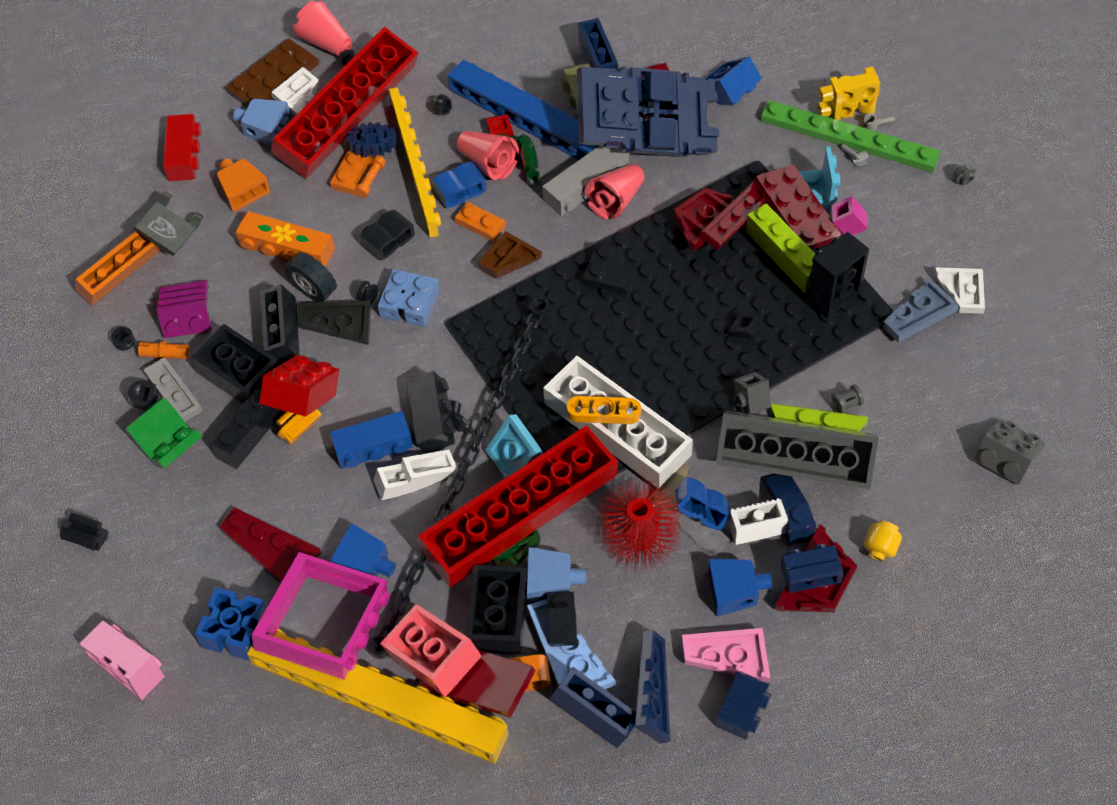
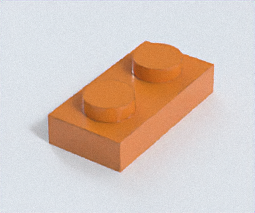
(480, 221)

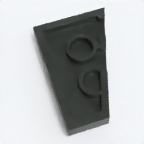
(338, 319)

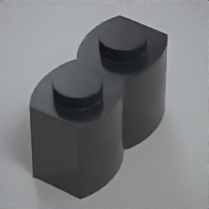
(387, 234)

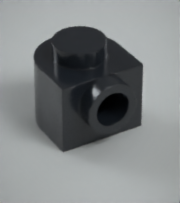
(142, 395)

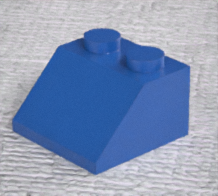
(734, 79)

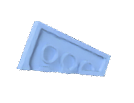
(565, 657)

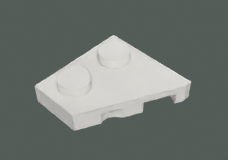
(297, 90)
(964, 287)

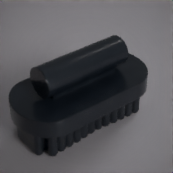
(83, 531)

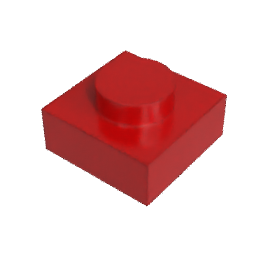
(499, 125)

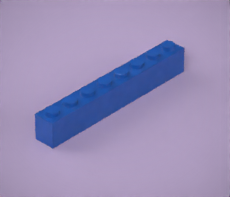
(522, 108)

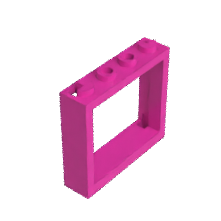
(333, 574)

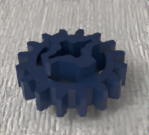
(372, 139)

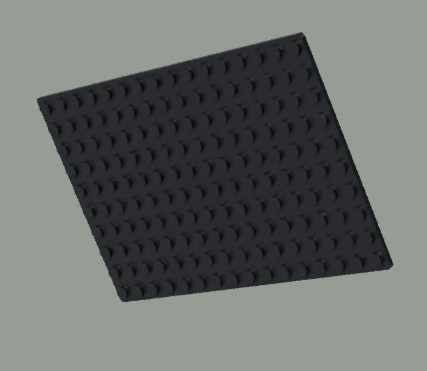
(669, 332)

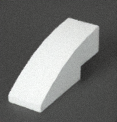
(414, 473)

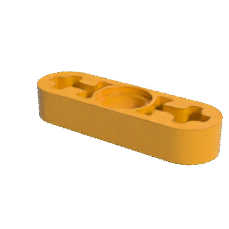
(610, 418)

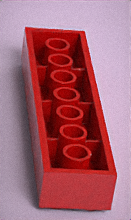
(344, 102)
(517, 505)

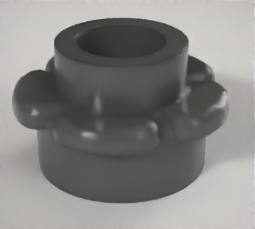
(964, 174)

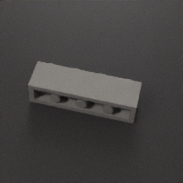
(568, 187)

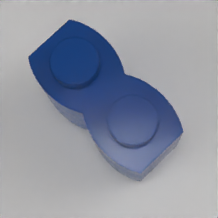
(458, 185)
(703, 503)

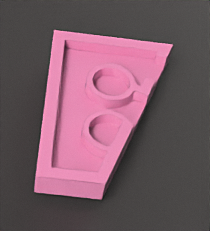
(728, 652)

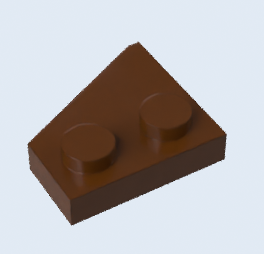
(508, 255)

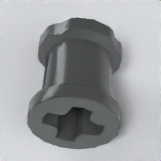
(853, 395)

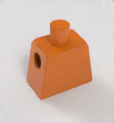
(241, 183)

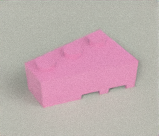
(123, 659)

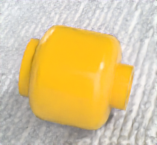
(882, 540)

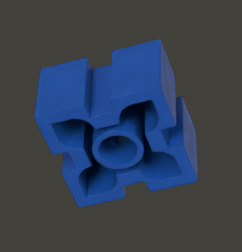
(230, 623)

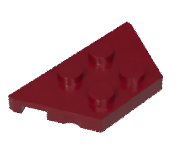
(698, 213)
(823, 598)

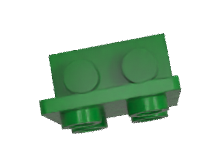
(162, 433)

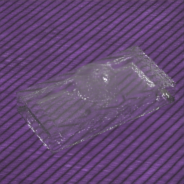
(707, 539)

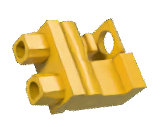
(847, 95)

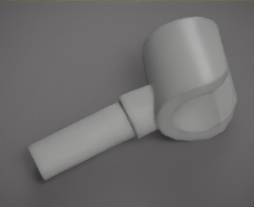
(872, 121)
(857, 158)

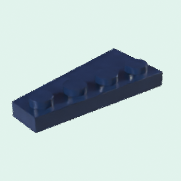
(652, 701)

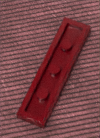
(732, 217)

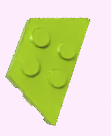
(819, 417)

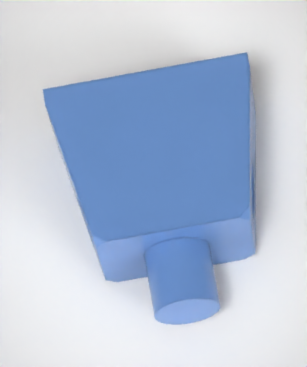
(263, 119)
(551, 573)

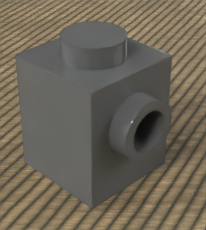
(752, 393)

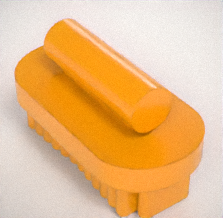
(295, 425)

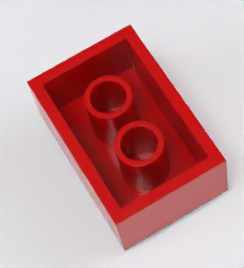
(299, 385)

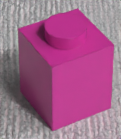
(849, 216)

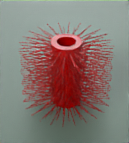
(641, 524)

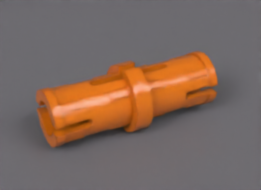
(163, 350)

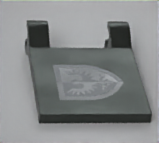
(166, 227)

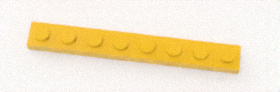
(417, 167)

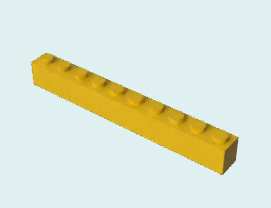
(396, 702)

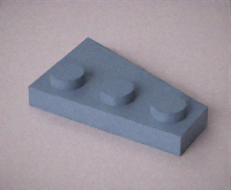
(922, 310)

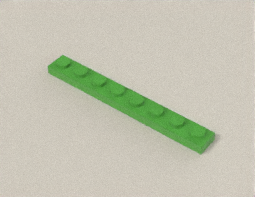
(851, 135)

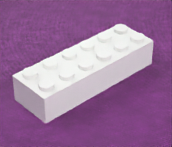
(648, 446)

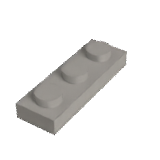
(173, 389)

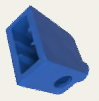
(363, 553)
(735, 584)

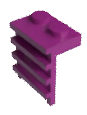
(184, 309)

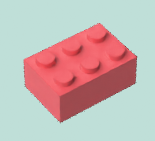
(431, 650)

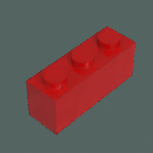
(181, 147)

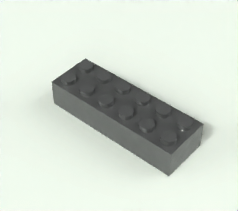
(797, 449)

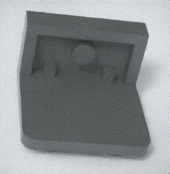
(1008, 450)

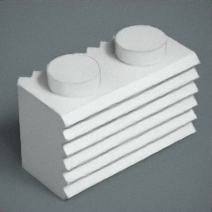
(758, 521)

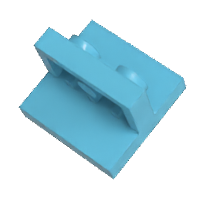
(512, 446)

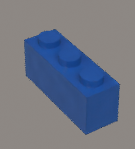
(371, 440)

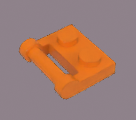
(352, 170)

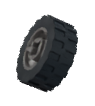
(310, 277)

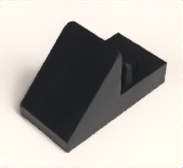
(562, 619)

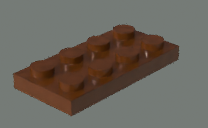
(271, 72)

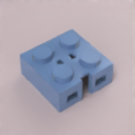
(416, 307)

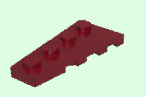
(265, 543)

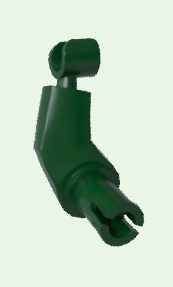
(528, 155)

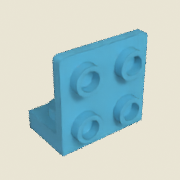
(824, 181)

